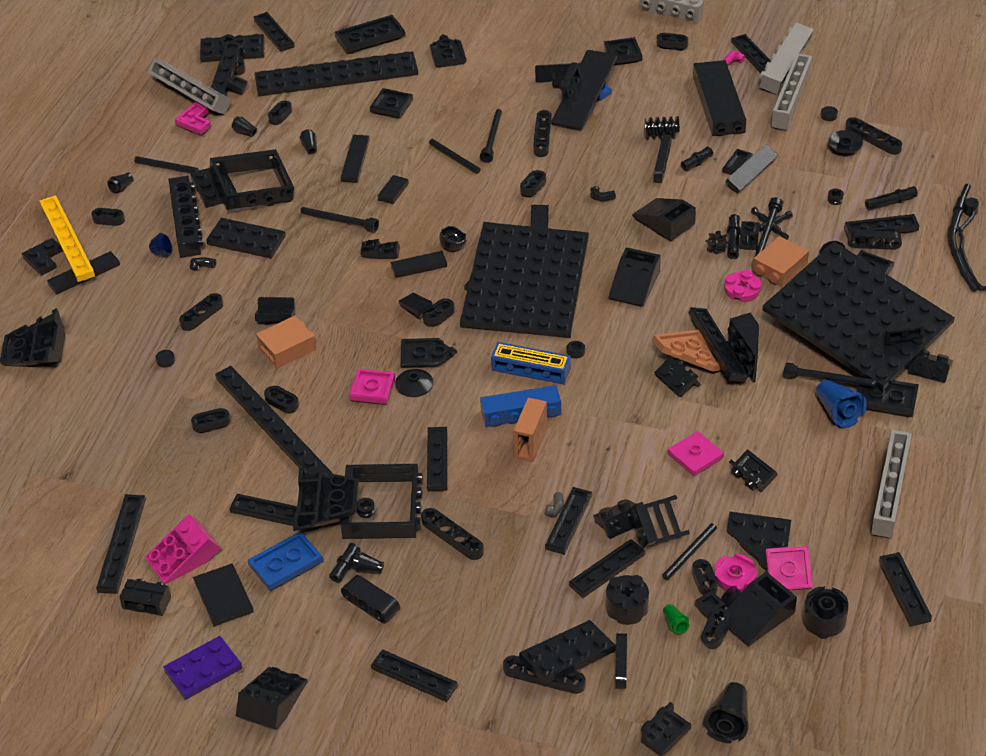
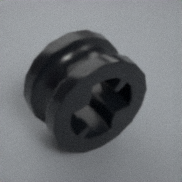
(835, 196)
(365, 502)

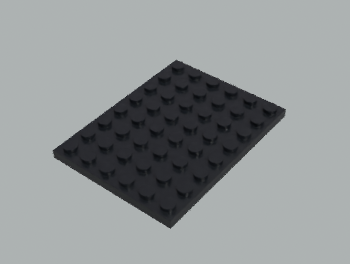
(525, 280)
(846, 309)

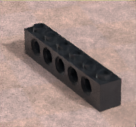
(184, 216)

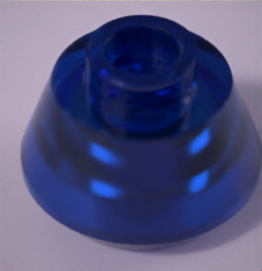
(160, 245)

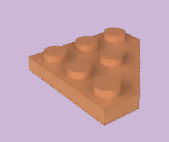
(688, 347)

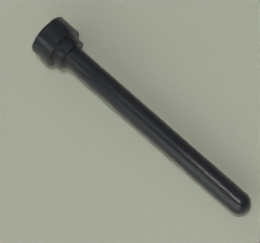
(487, 153)
(775, 205)
(370, 224)
(791, 371)

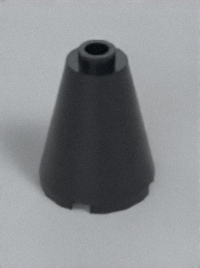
(728, 714)

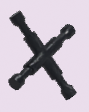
(778, 219)

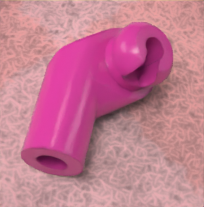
(734, 56)

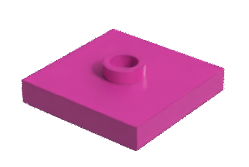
(372, 386)
(695, 453)
(790, 566)

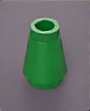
(676, 619)

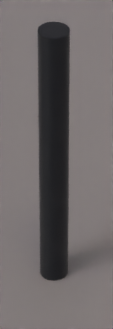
(455, 156)
(168, 165)
(689, 551)

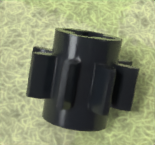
(722, 241)

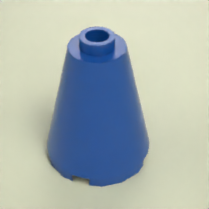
(841, 403)

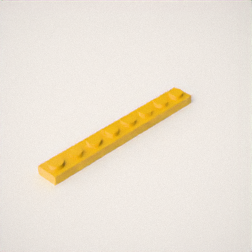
(67, 238)

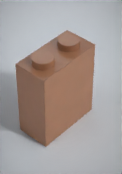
(780, 261)
(286, 341)
(530, 429)

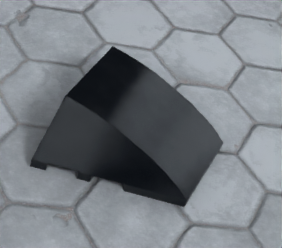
(35, 344)
(324, 499)

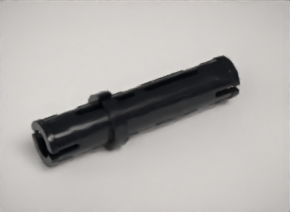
(896, 196)
(733, 232)

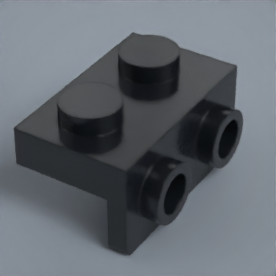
(274, 309)
(931, 366)
(676, 377)
(754, 470)
(615, 518)
(664, 730)

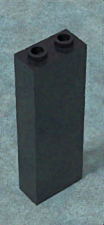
(719, 98)

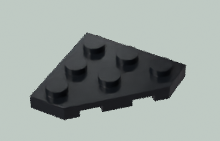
(759, 533)

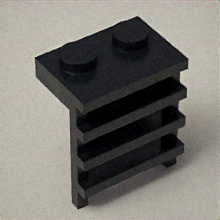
(644, 526)

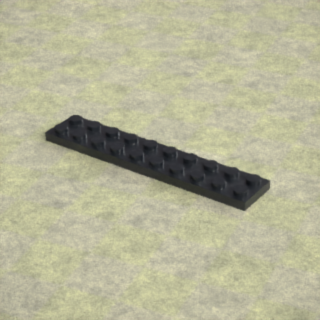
(335, 73)

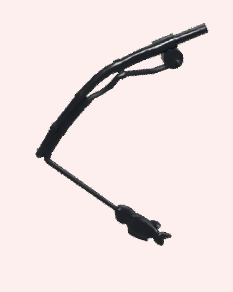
(970, 208)

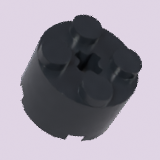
(627, 599)
(825, 611)

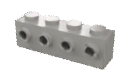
(681, 9)

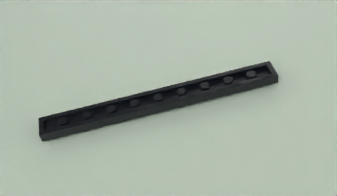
(270, 421)

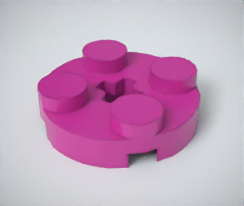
(735, 282)
(739, 563)

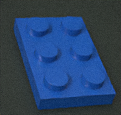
(285, 560)

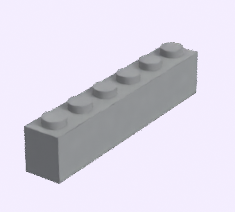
(776, 72)
(189, 86)
(791, 91)
(891, 484)

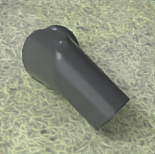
(557, 506)

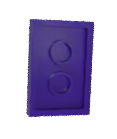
(202, 667)

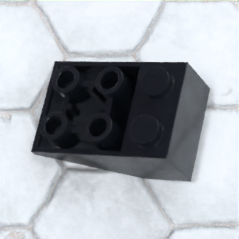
(667, 216)
(635, 276)
(743, 341)
(760, 608)
(270, 697)

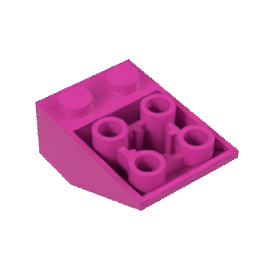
(182, 550)

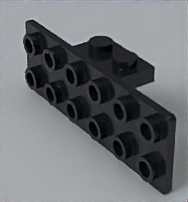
(582, 87)

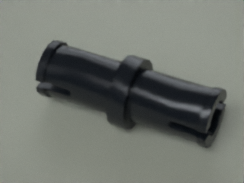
(696, 158)
(344, 563)

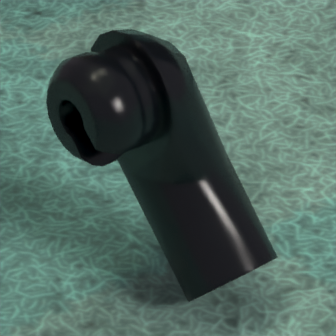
(602, 196)
(203, 261)

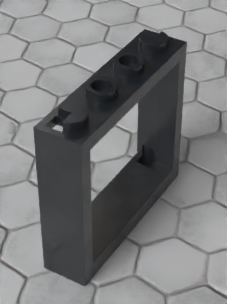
(249, 162)
(385, 473)

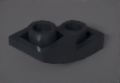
(376, 250)

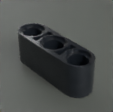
(370, 598)

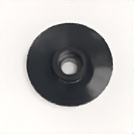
(845, 141)
(414, 383)

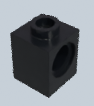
(749, 235)

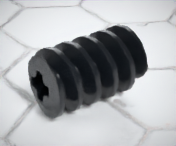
(661, 127)

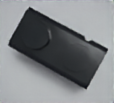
(145, 596)

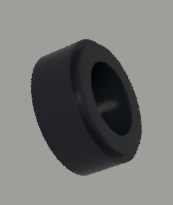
(829, 113)
(575, 349)
(165, 358)
(730, 595)

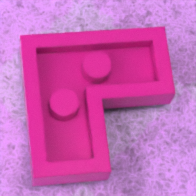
(193, 119)

